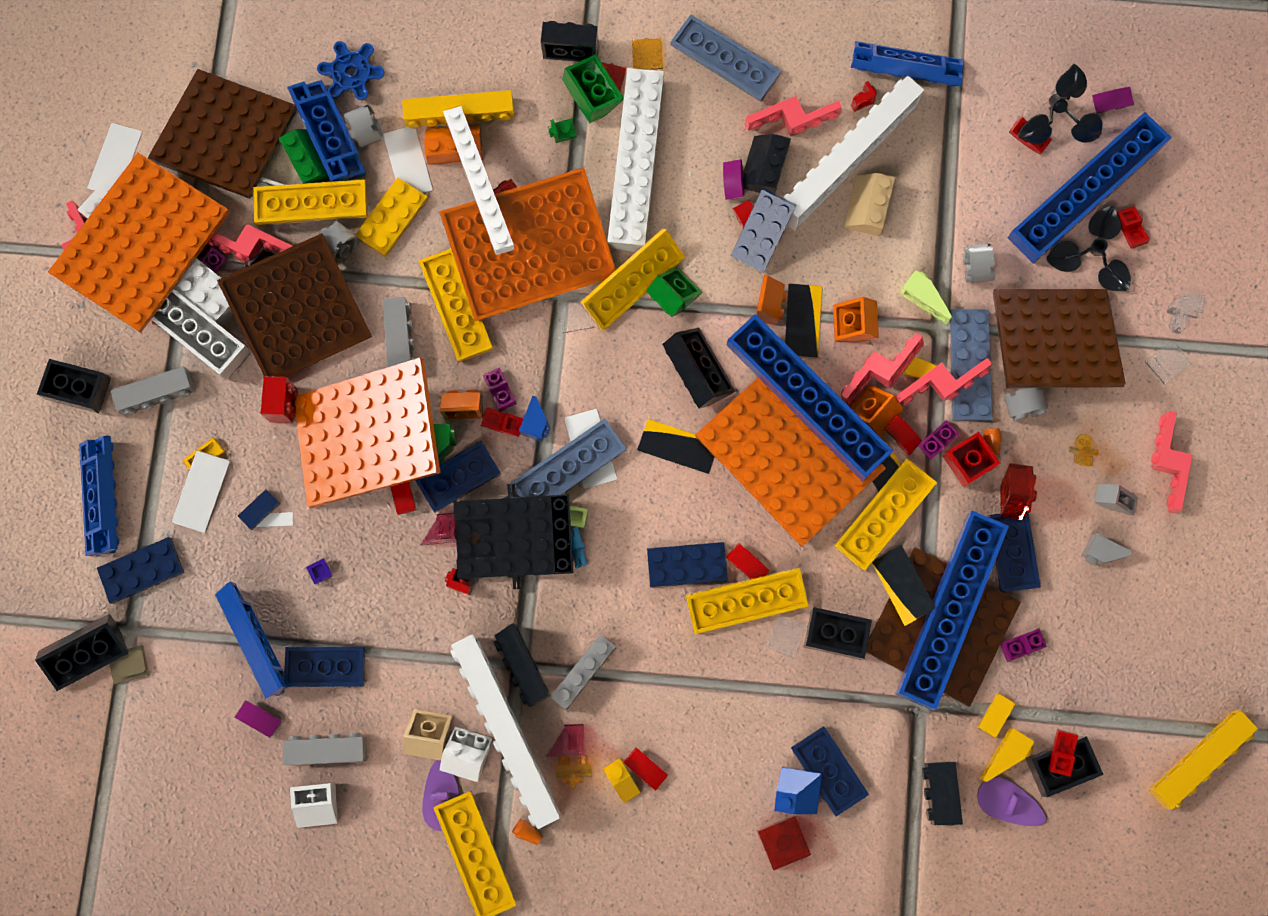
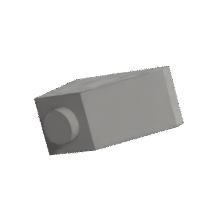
(1115, 498)
(1102, 550)

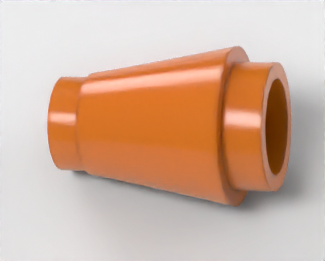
(993, 439)
(525, 831)

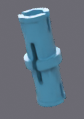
(578, 548)

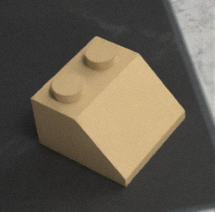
(427, 734)

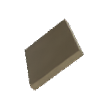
(130, 666)

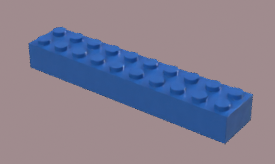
(1089, 187)
(809, 397)
(953, 612)

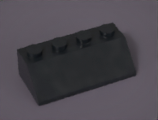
(698, 367)
(82, 652)
(522, 665)

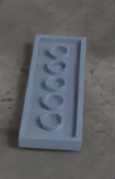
(725, 58)
(968, 348)
(571, 463)

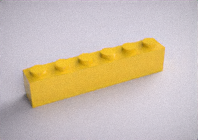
(475, 106)
(1203, 760)

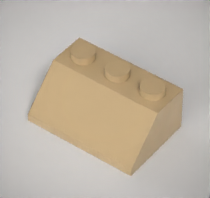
(869, 203)

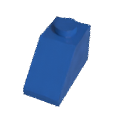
(534, 422)

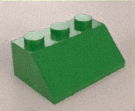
(592, 88)
(304, 156)
(445, 440)

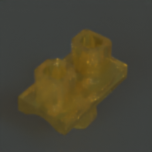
(1084, 452)
(573, 773)

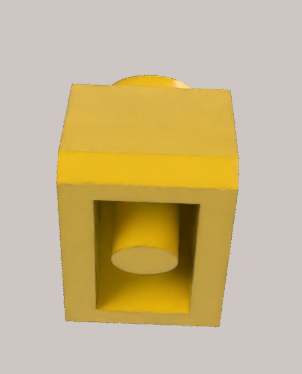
(621, 780)

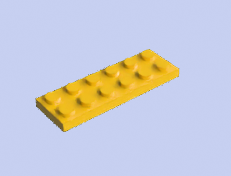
(310, 202)
(443, 279)
(632, 279)
(885, 514)
(747, 600)
(475, 855)

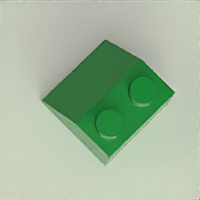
(673, 291)

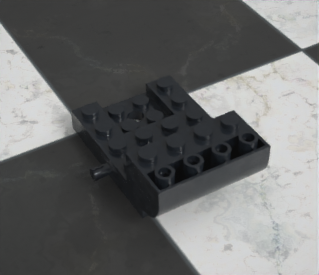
(516, 536)

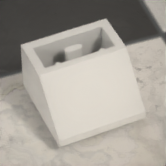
(465, 754)
(314, 805)

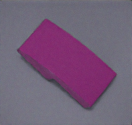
(1113, 99)
(733, 180)
(211, 258)
(499, 389)
(938, 440)
(1023, 645)
(257, 719)

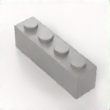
(397, 330)
(152, 391)
(583, 672)
(324, 750)

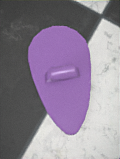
(438, 789)
(1009, 803)

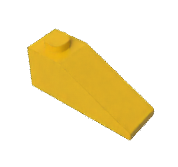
(1010, 751)

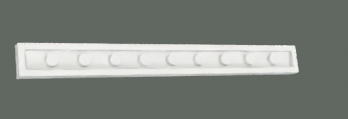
(478, 181)

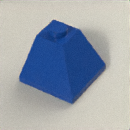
(798, 791)

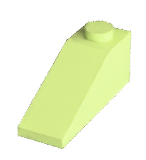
(924, 294)

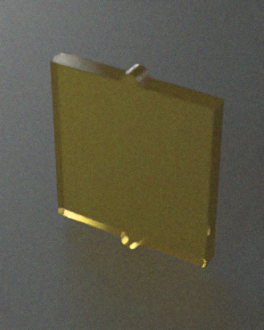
(647, 54)

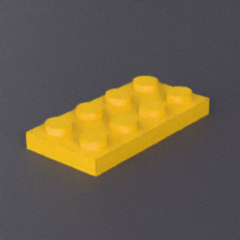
(391, 217)

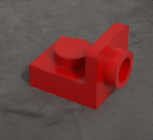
(864, 98)
(459, 586)

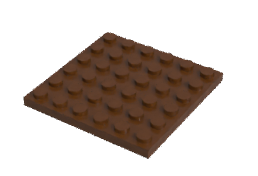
(223, 133)
(294, 308)
(1058, 338)
(894, 641)

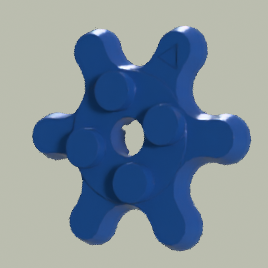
(346, 60)

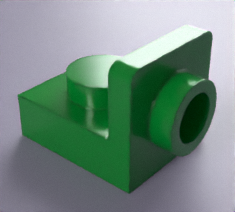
(562, 130)

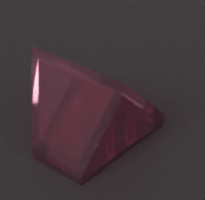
(442, 530)
(570, 742)

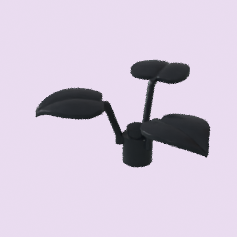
(1070, 84)
(1106, 225)

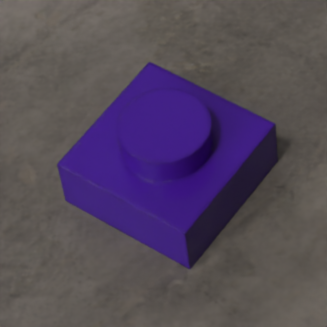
(319, 571)

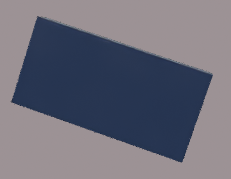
(258, 509)

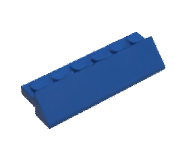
(907, 63)
(327, 131)
(98, 496)
(252, 640)

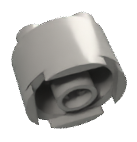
(364, 126)
(339, 240)
(979, 263)
(1026, 402)

